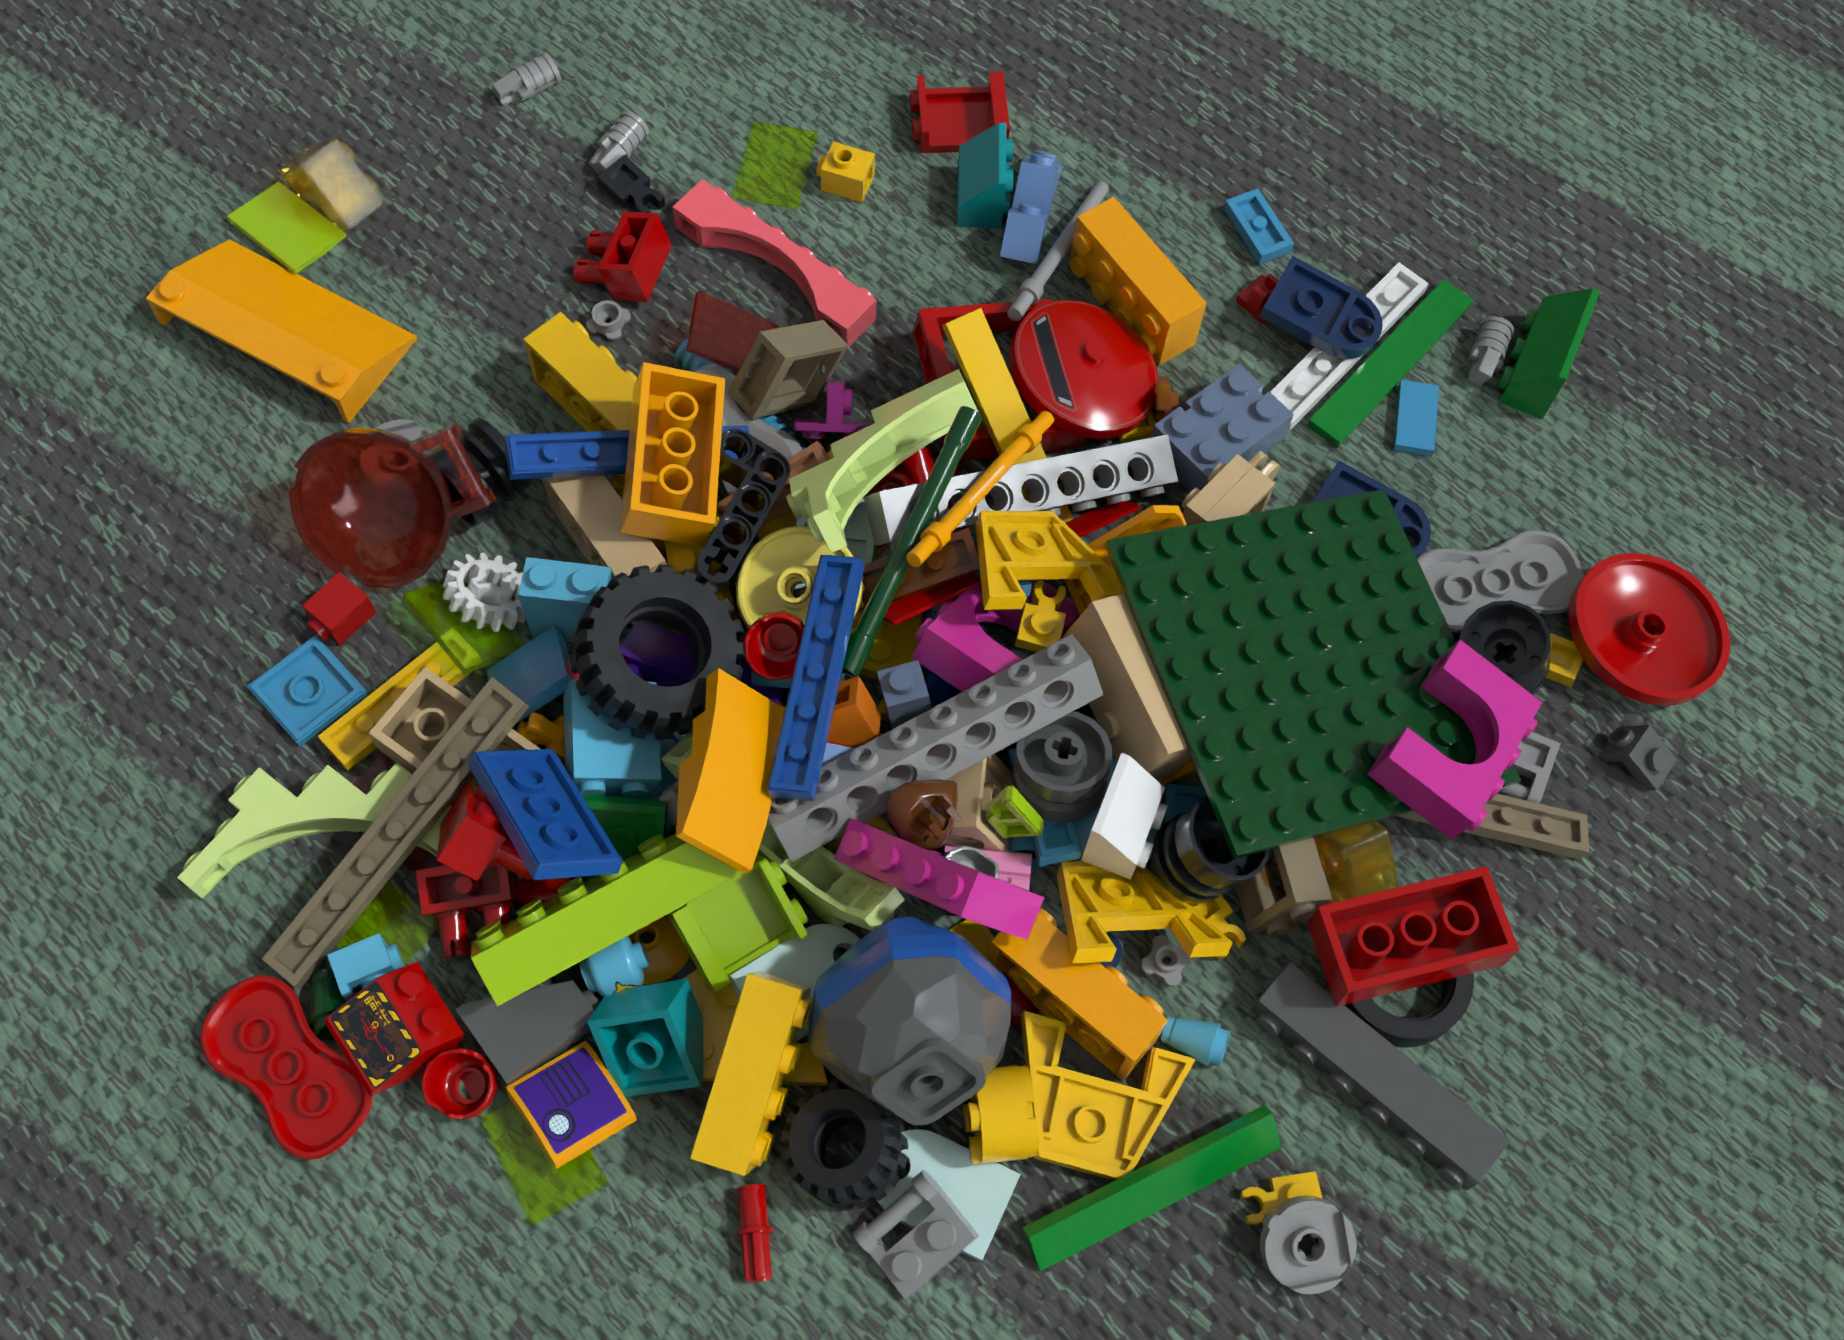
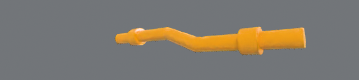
(939, 533)

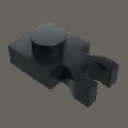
(629, 184)

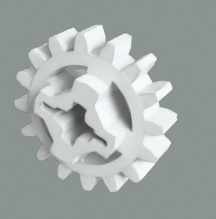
(488, 591)

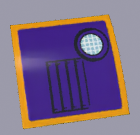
(571, 1104)

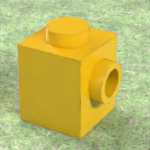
(846, 171)

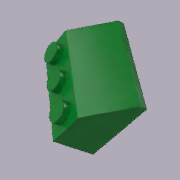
(1546, 351)

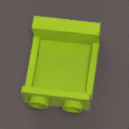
(738, 922)

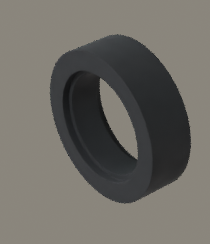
(1422, 1030)

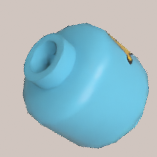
(615, 967)

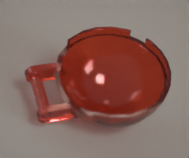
(381, 502)

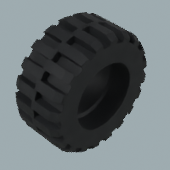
(664, 598)

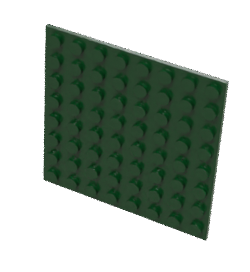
(1293, 660)

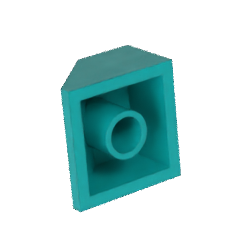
(651, 1037)

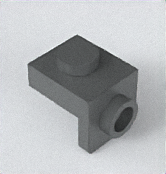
(1640, 753)

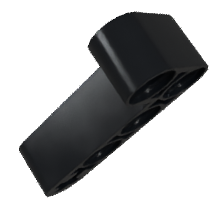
(751, 489)

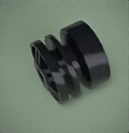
(488, 455)
(1510, 631)
(1195, 856)

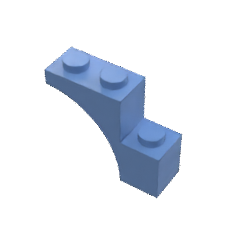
(1031, 207)

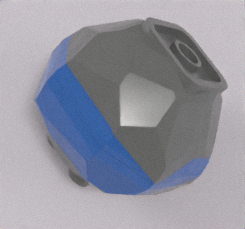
(911, 1019)

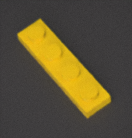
(349, 736)

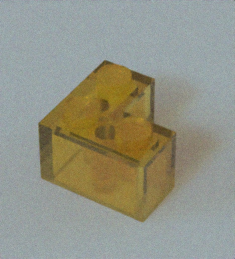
(334, 181)
(1357, 861)

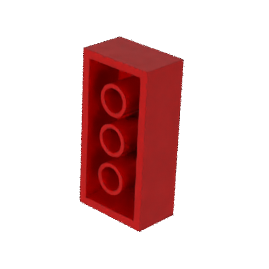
(1412, 936)

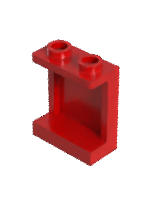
(956, 114)

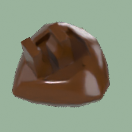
(924, 811)

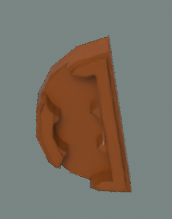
(1165, 398)

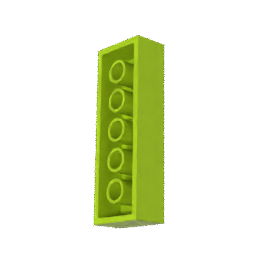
(593, 915)

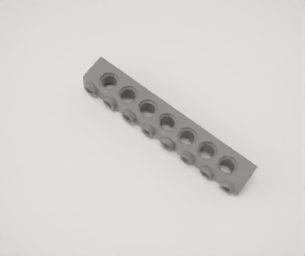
(1148, 458)
(939, 743)

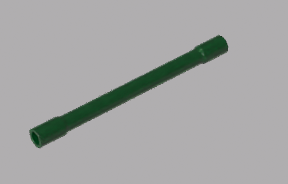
(956, 443)

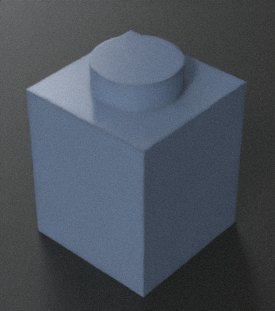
(904, 692)

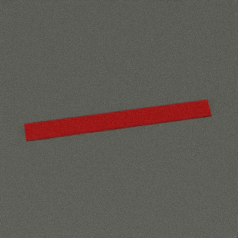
(920, 602)

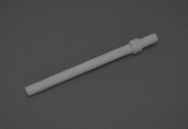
(1032, 288)

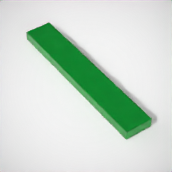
(1390, 363)
(1152, 1187)

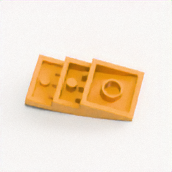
(727, 776)

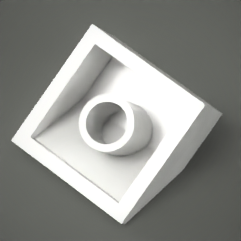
(1124, 820)

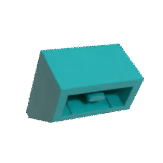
(984, 179)

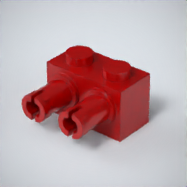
(630, 257)
(475, 837)
(451, 895)

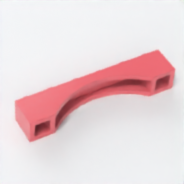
(719, 222)

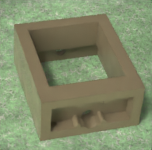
(763, 380)
(1303, 884)

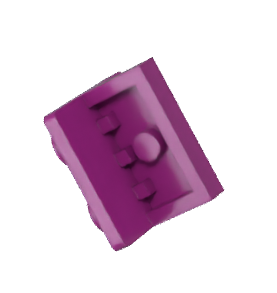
(838, 404)

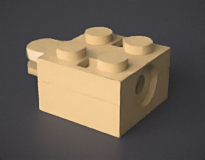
(1232, 490)
(975, 789)

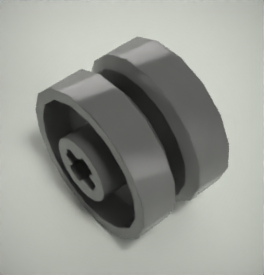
(1063, 768)

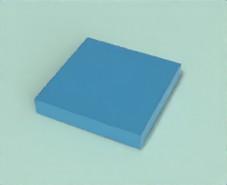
(536, 670)
(307, 690)

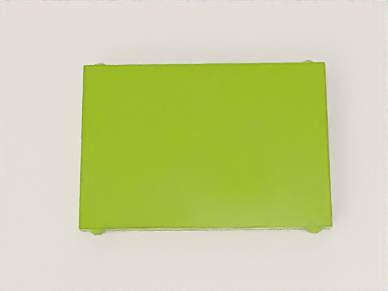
(286, 227)

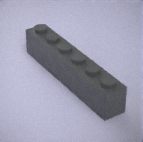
(1380, 1077)

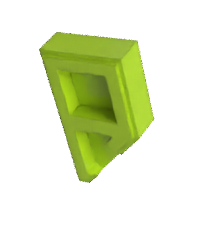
(1013, 815)

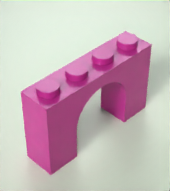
(961, 650)
(1499, 718)
(939, 879)

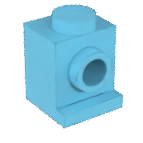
(363, 963)

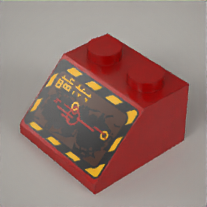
(394, 1028)

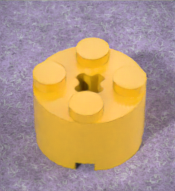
(1002, 1117)

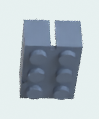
(1223, 422)

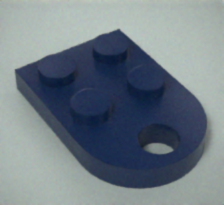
(1323, 311)
(1349, 481)

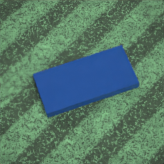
(544, 814)

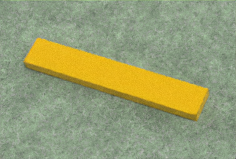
(992, 386)

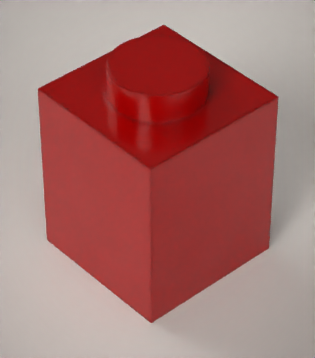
(338, 610)

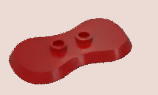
(305, 1087)

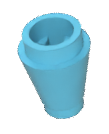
(1197, 1039)

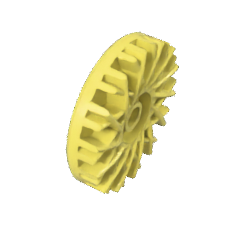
(776, 568)

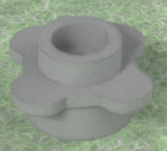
(608, 310)
(1154, 963)

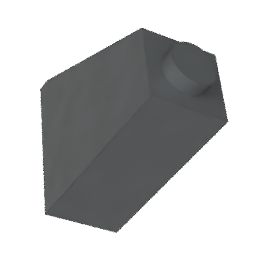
(530, 1026)

